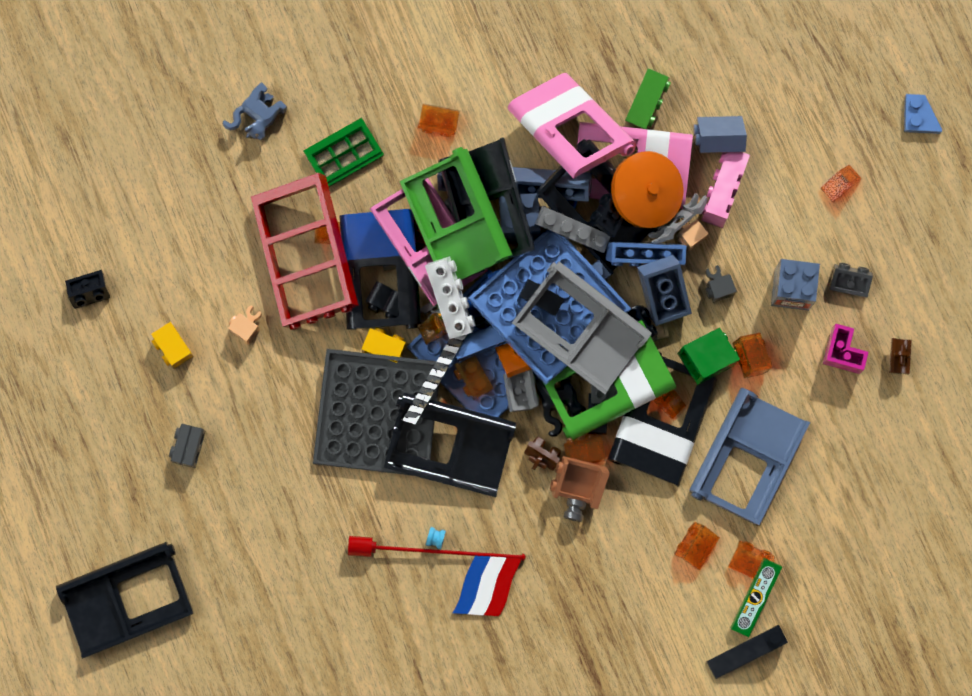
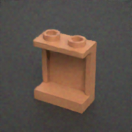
(579, 481)

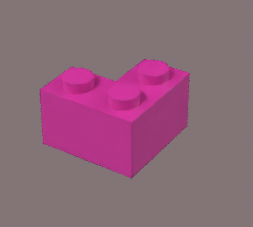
(839, 352)

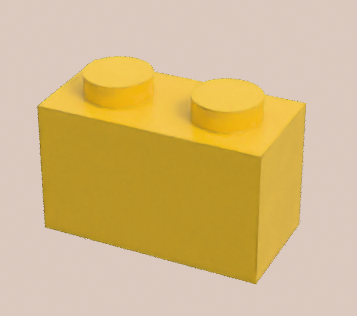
(381, 344)
(172, 345)

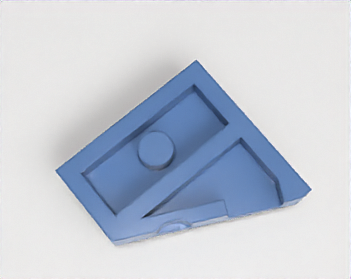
(919, 115)

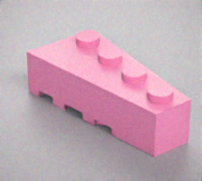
(725, 187)

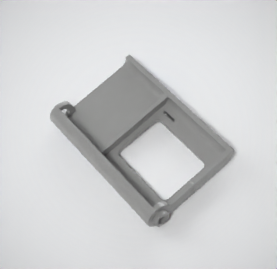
(603, 345)

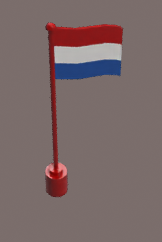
(485, 583)

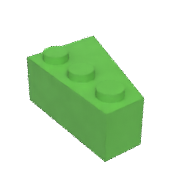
(648, 99)

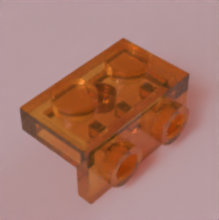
(439, 120)
(697, 545)
(748, 558)

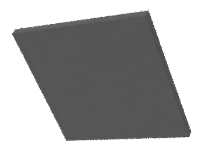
(361, 410)

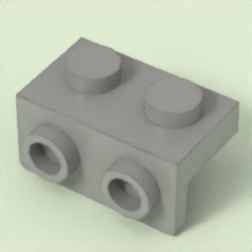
(521, 391)

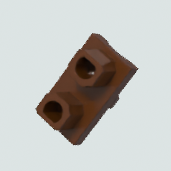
(900, 356)
(540, 456)

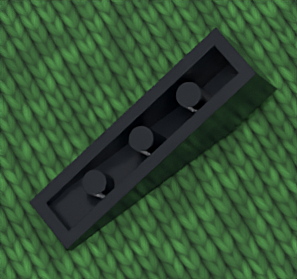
(747, 651)

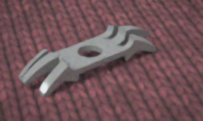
(667, 231)

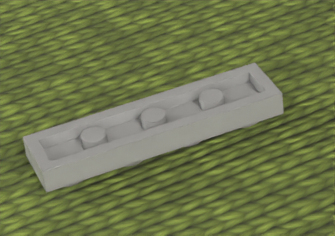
(572, 229)

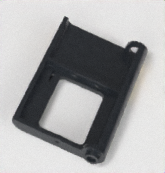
(98, 609)

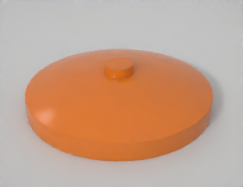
(647, 189)

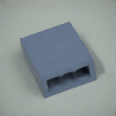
(720, 134)

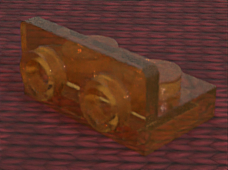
(473, 377)

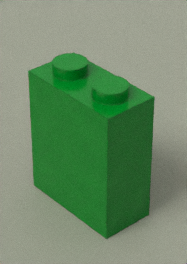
(708, 356)

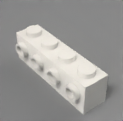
(450, 297)

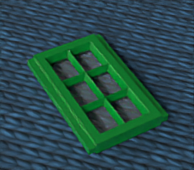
(344, 152)

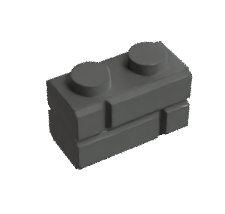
(187, 445)

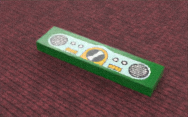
(756, 597)

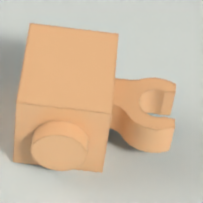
(692, 234)
(245, 327)

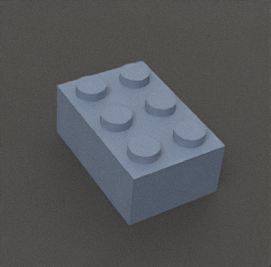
(664, 290)

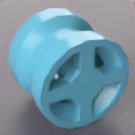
(435, 538)

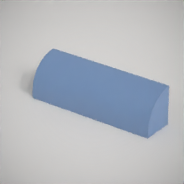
(478, 343)

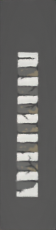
(433, 379)

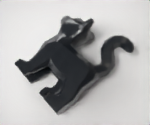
(568, 397)

